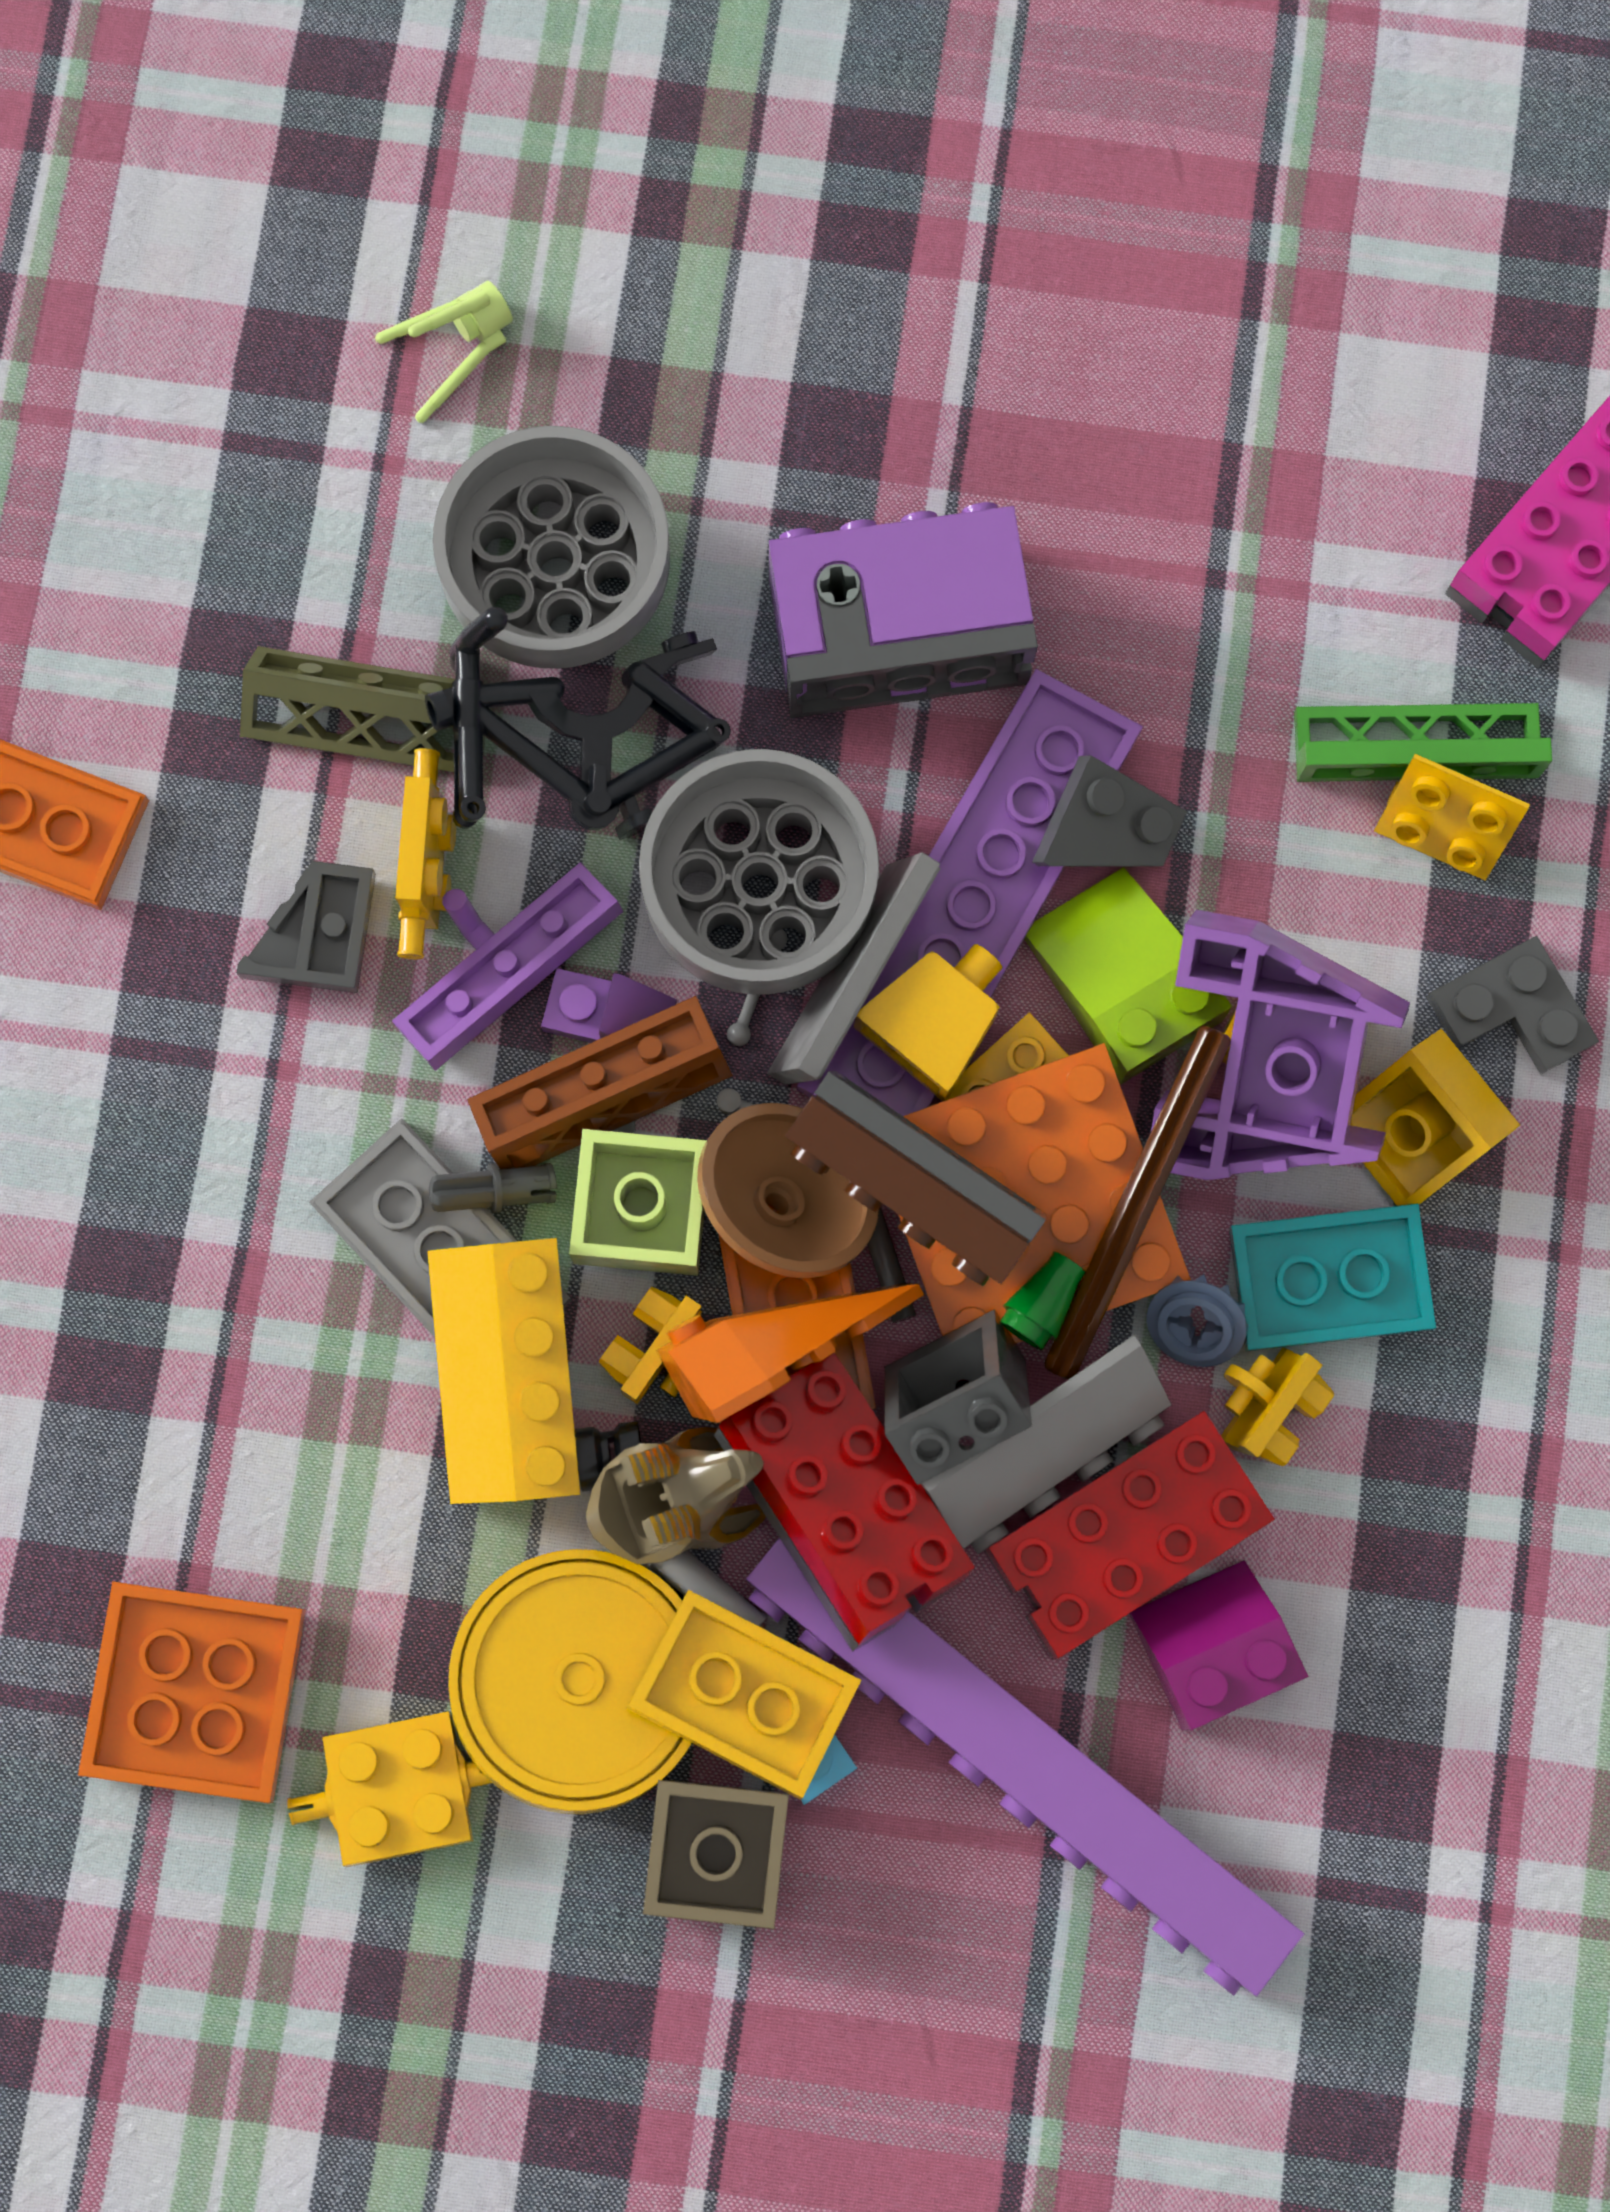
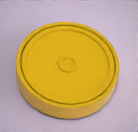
(550, 1676)

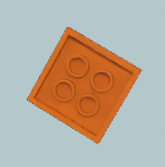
(192, 1692)

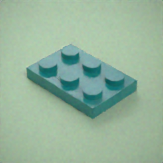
(1332, 1277)

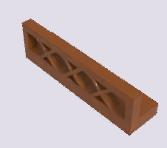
(600, 1086)

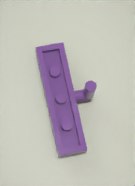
(504, 962)

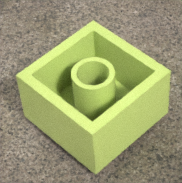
(638, 1203)

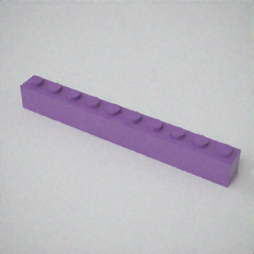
(1046, 1782)

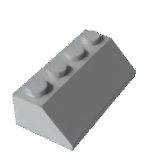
(1067, 1436)

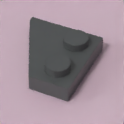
(1108, 821)
(318, 932)

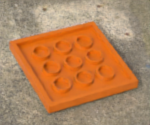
(1068, 1150)

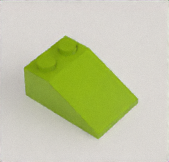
(1118, 973)

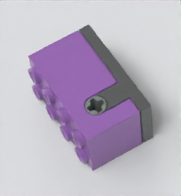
(901, 610)

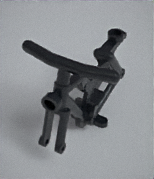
(593, 796)

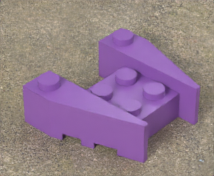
(1289, 1053)

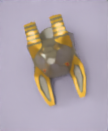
(673, 1498)

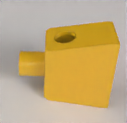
(934, 1017)

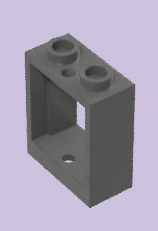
(932, 1410)

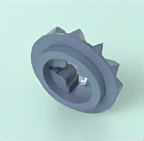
(1174, 1330)

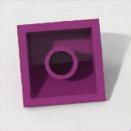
(1217, 1646)

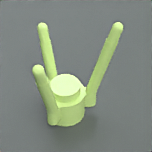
(476, 315)

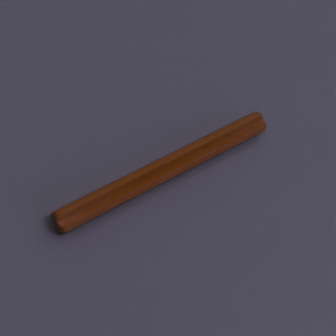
(1137, 1202)

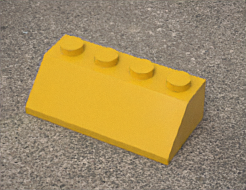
(503, 1372)

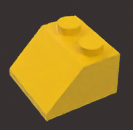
(1434, 1119)

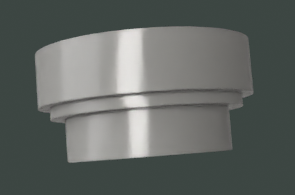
(592, 484)
(765, 794)

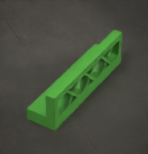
(1388, 759)

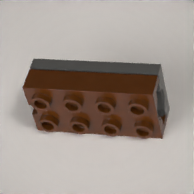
(915, 1177)

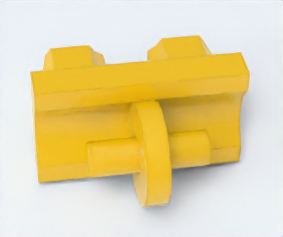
(638, 1369)
(1266, 1398)

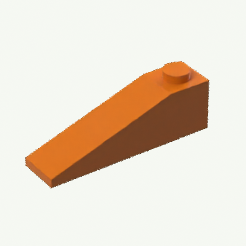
(744, 1356)

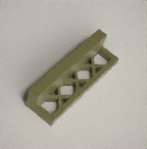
(345, 686)

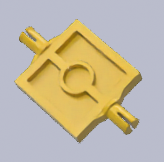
(424, 838)
(394, 1790)

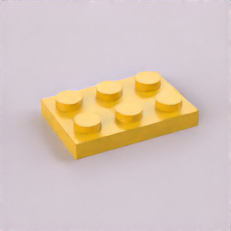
(744, 1694)

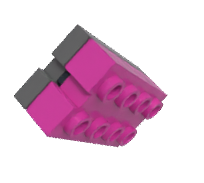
(1549, 551)

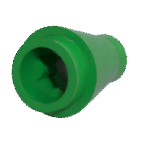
(1043, 1302)

